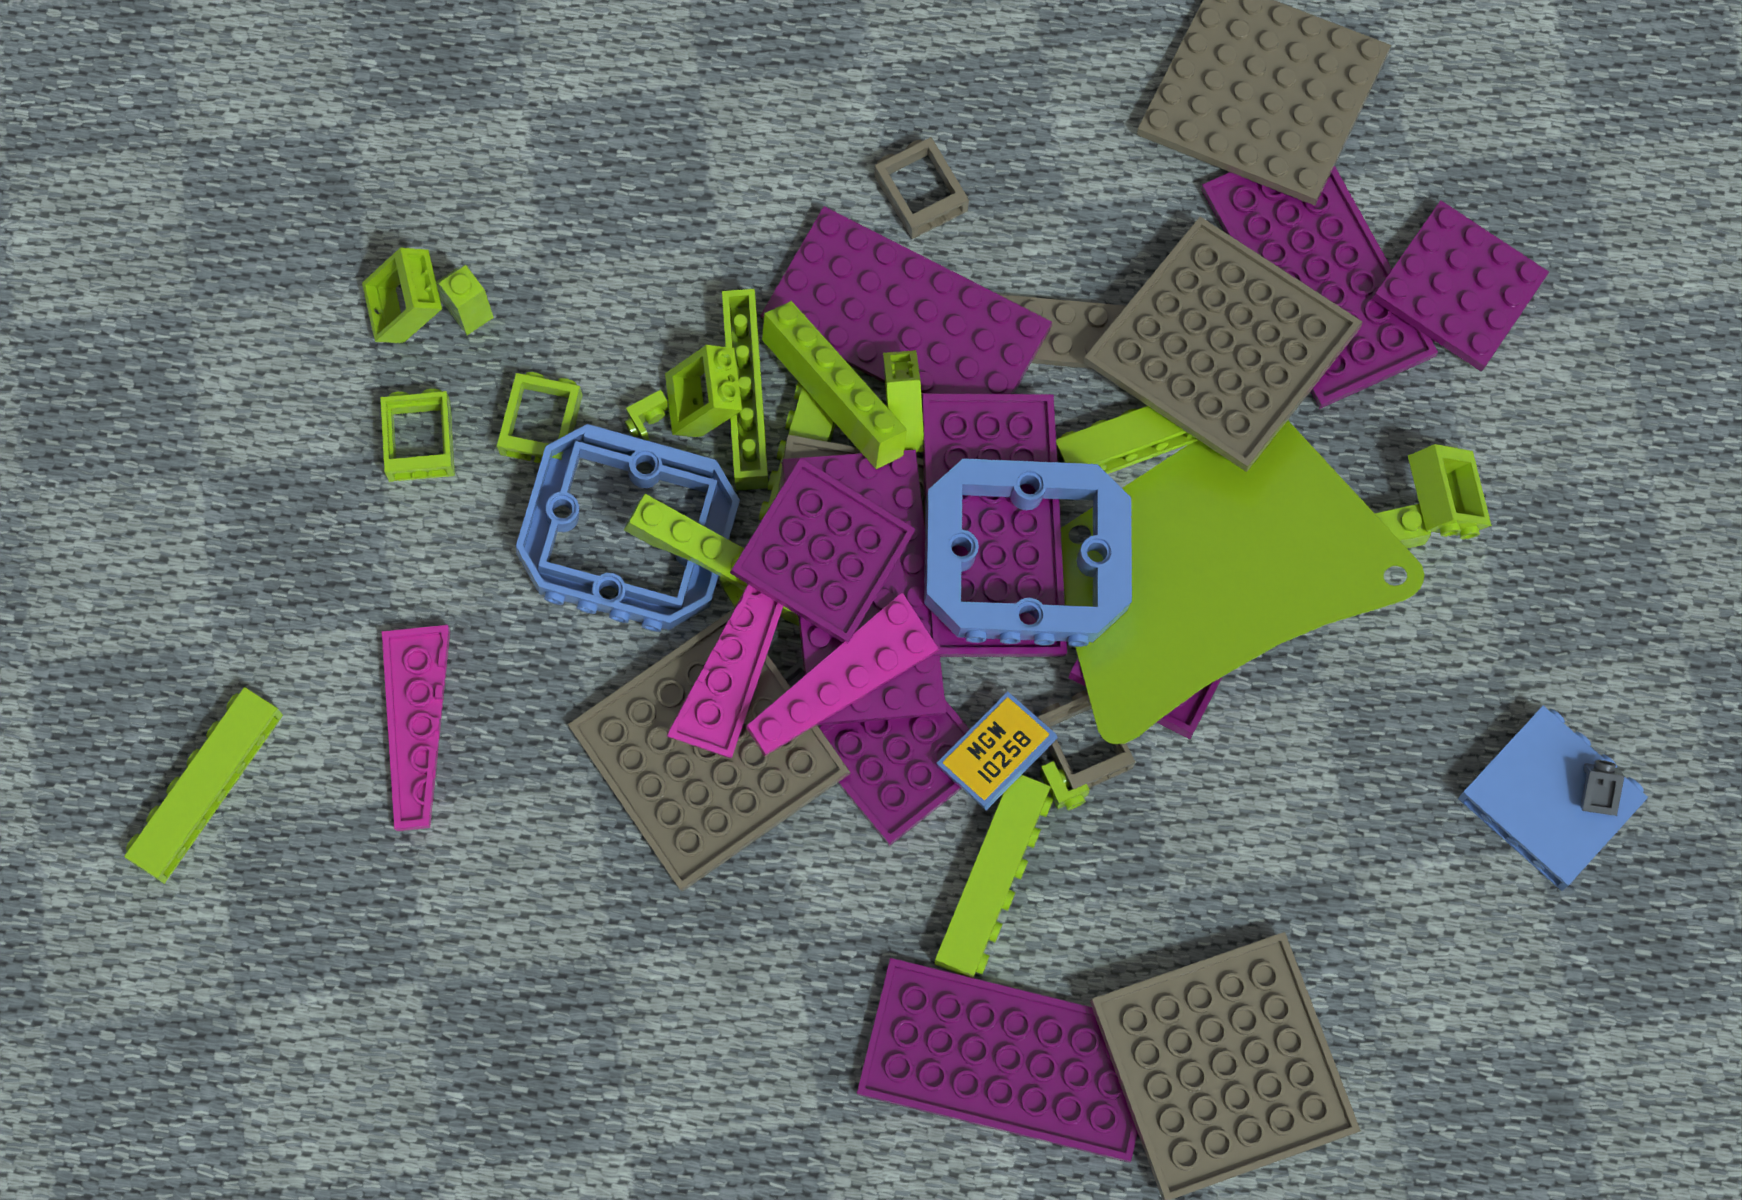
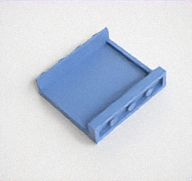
(1536, 794)

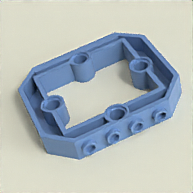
(1051, 481)
(582, 588)

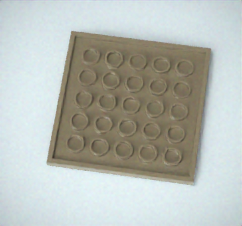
(1265, 93)
(1223, 343)
(689, 800)
(1224, 1066)

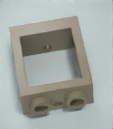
(935, 214)
(1095, 774)

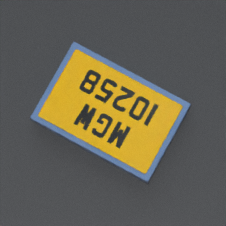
(997, 750)

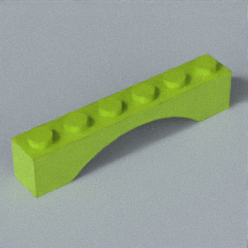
(686, 538)

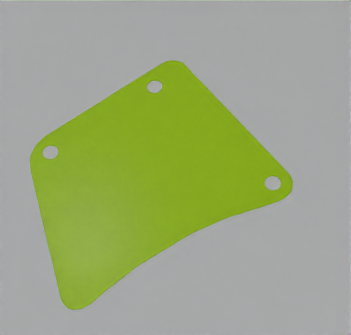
(1227, 573)

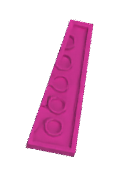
(874, 656)
(725, 686)
(414, 702)

